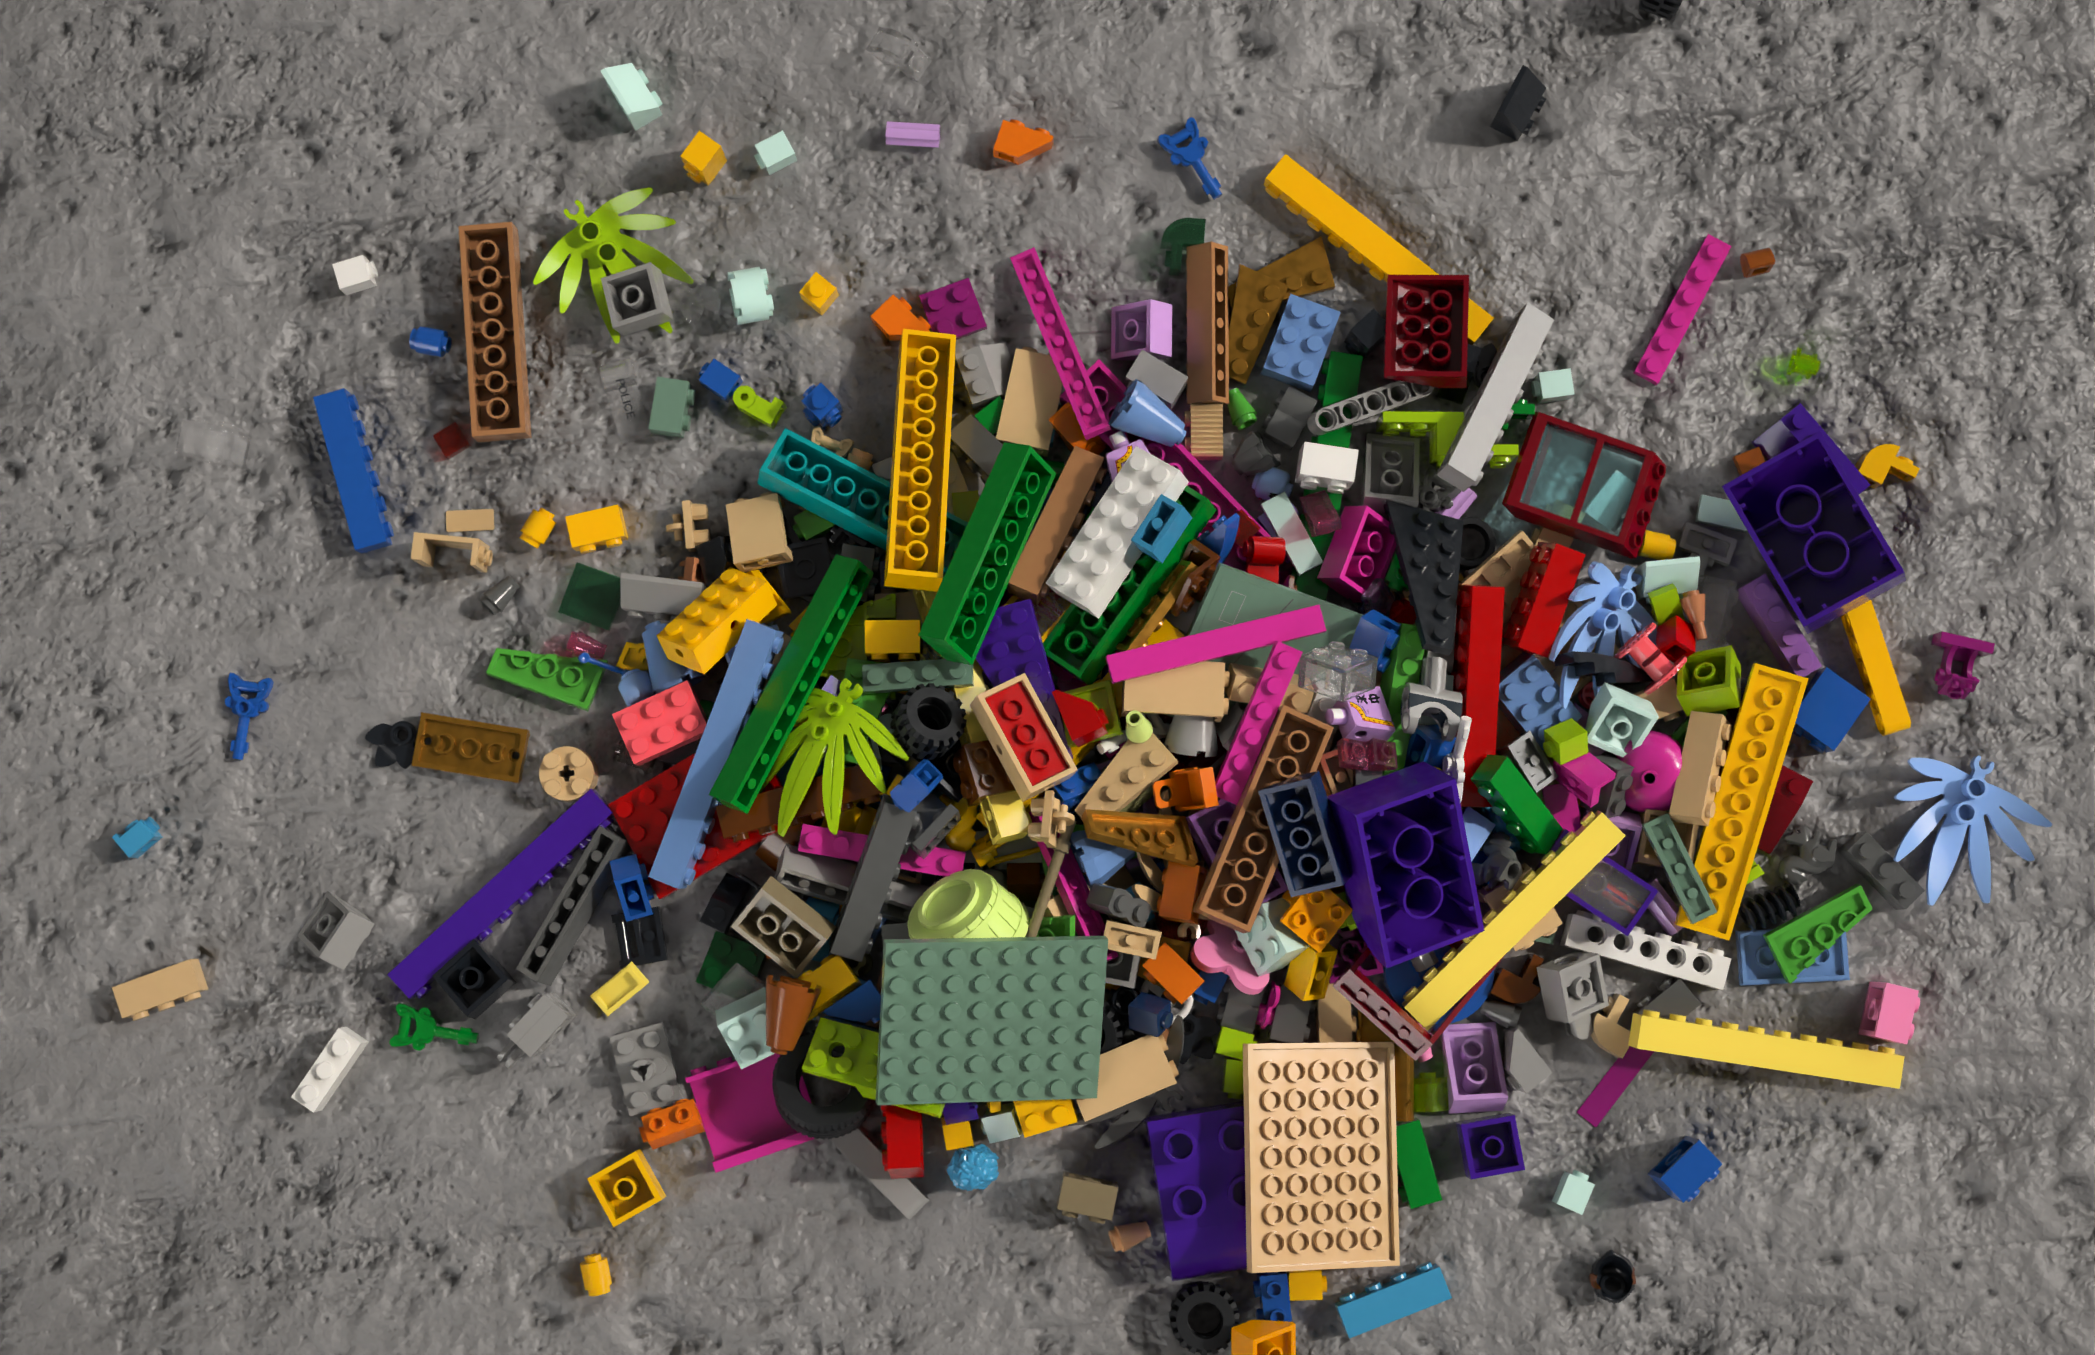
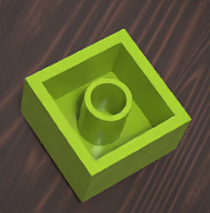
(1710, 681)

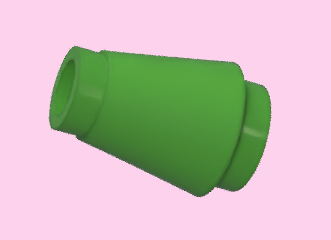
(1240, 410)

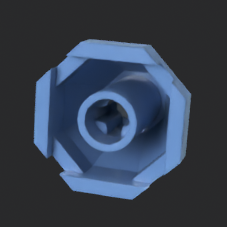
(1098, 858)

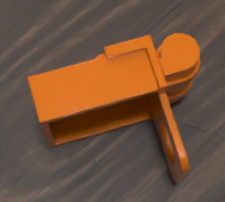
(1189, 789)

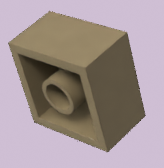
(1087, 1197)

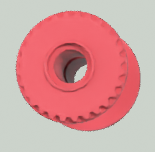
(1650, 658)

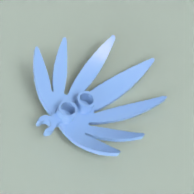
(1610, 608)
(1964, 803)

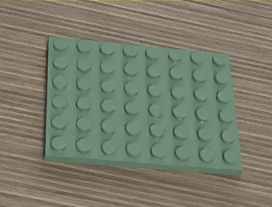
(990, 1019)

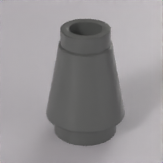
(499, 595)
(1501, 1012)

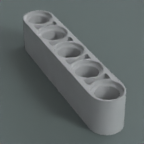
(1359, 408)
(868, 1159)

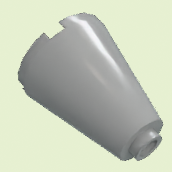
(1192, 735)

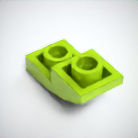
(1665, 604)

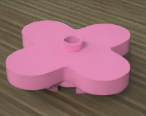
(1224, 953)

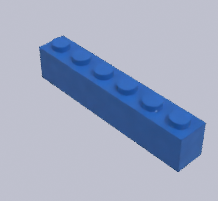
(353, 471)

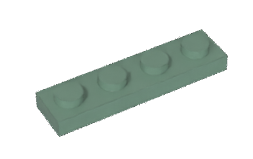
(905, 675)
(1679, 868)

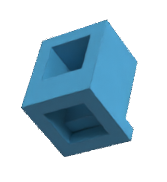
(138, 837)

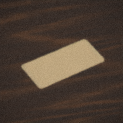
(469, 520)

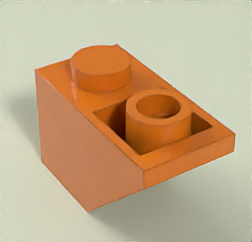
(1018, 143)
(895, 316)

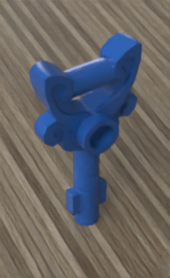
(1191, 154)
(246, 708)

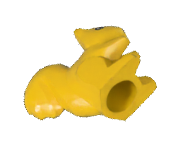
(962, 835)

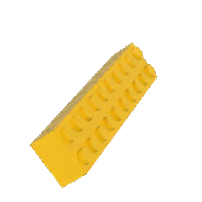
(920, 461)

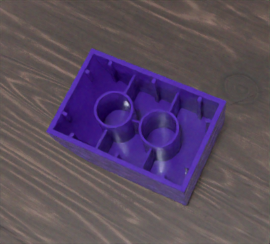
(1814, 532)
(1407, 863)
(1201, 1188)

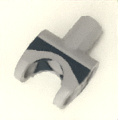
(1431, 700)

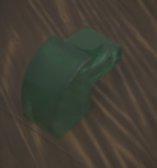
(1178, 237)

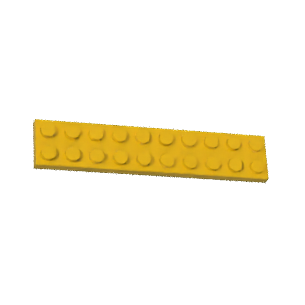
(1745, 793)

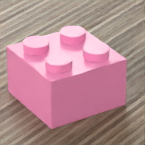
(1889, 1012)

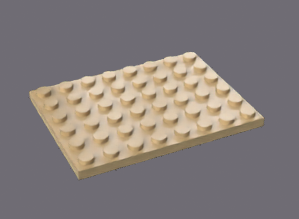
(1320, 1156)

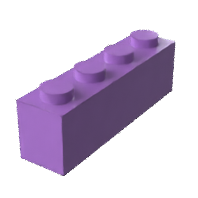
(1777, 627)

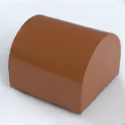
(1757, 262)

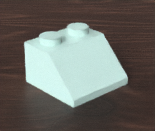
(632, 94)
(1660, 573)
(1618, 718)

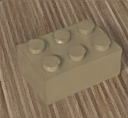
(783, 926)

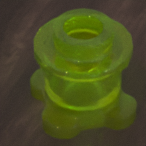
(1803, 364)

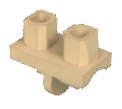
(691, 513)
(1054, 819)

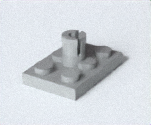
(646, 1068)

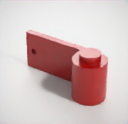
(1264, 556)

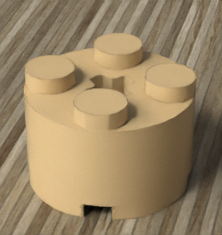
(557, 763)

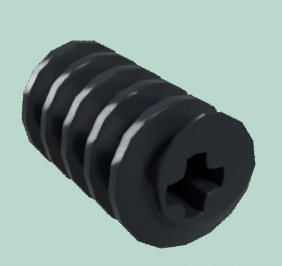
(1769, 905)

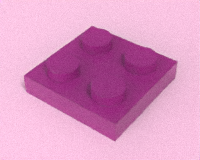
(953, 309)

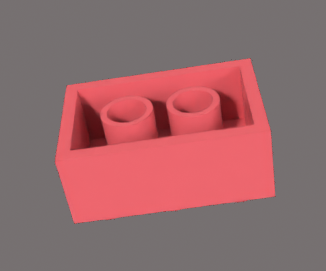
(661, 723)

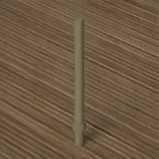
(1062, 848)

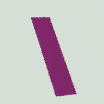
(1613, 1085)

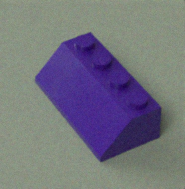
(1793, 429)

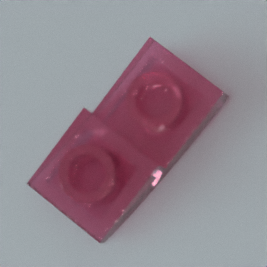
(1369, 755)

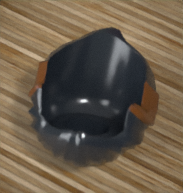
(1612, 1277)

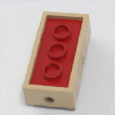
(1023, 737)

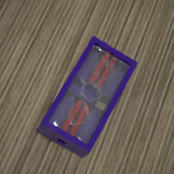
(1611, 892)

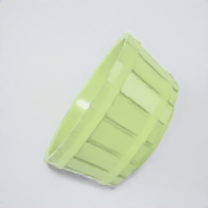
(967, 907)

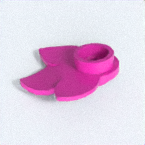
(1266, 1011)

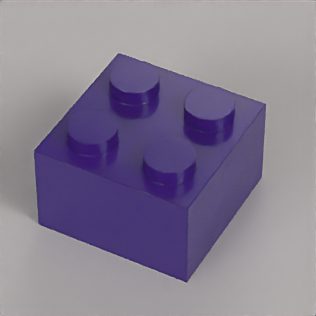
(1490, 1146)

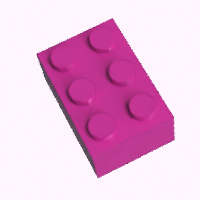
(1358, 552)

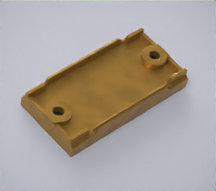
(470, 748)
(1404, 1067)

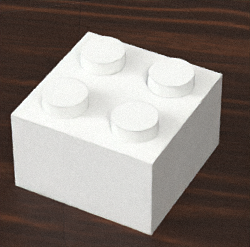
(1326, 467)

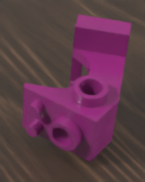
(1962, 650)

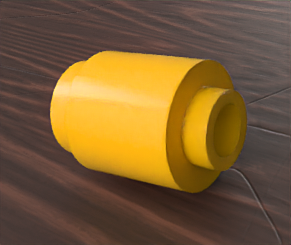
(538, 527)
(1657, 546)
(596, 1274)

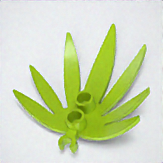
(602, 244)
(828, 724)

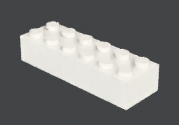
(1103, 548)

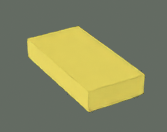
(619, 988)

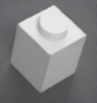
(355, 274)

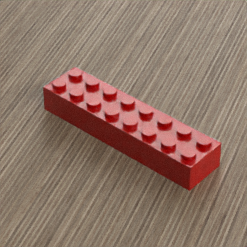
(1478, 675)

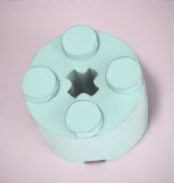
(749, 295)

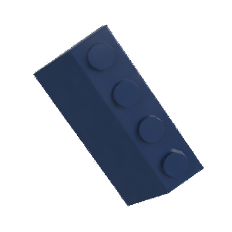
(1305, 834)

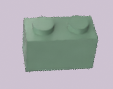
(671, 407)

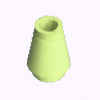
(1138, 727)

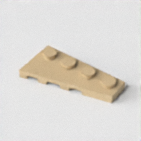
(1128, 775)

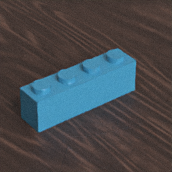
(1392, 1300)

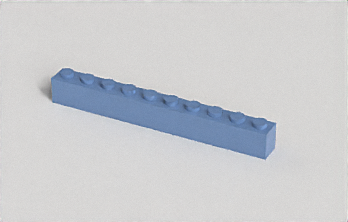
(733, 706)

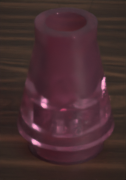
(581, 643)

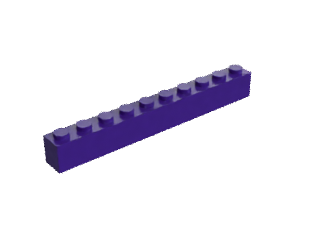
(503, 892)

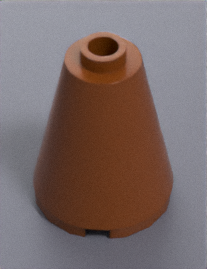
(787, 1011)

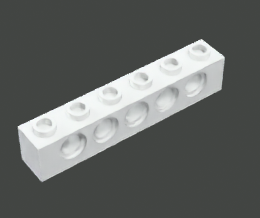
(1712, 974)

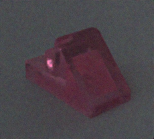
(1320, 514)

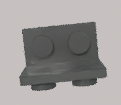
(1529, 760)
(933, 825)

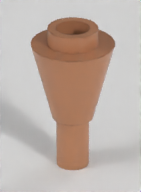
(1694, 607)

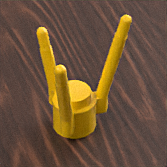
(985, 852)

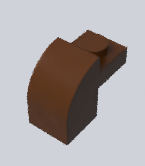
(1517, 988)

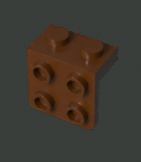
(1197, 581)
(980, 772)

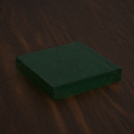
(592, 596)

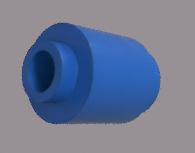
(430, 341)

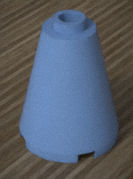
(1147, 416)
(662, 671)

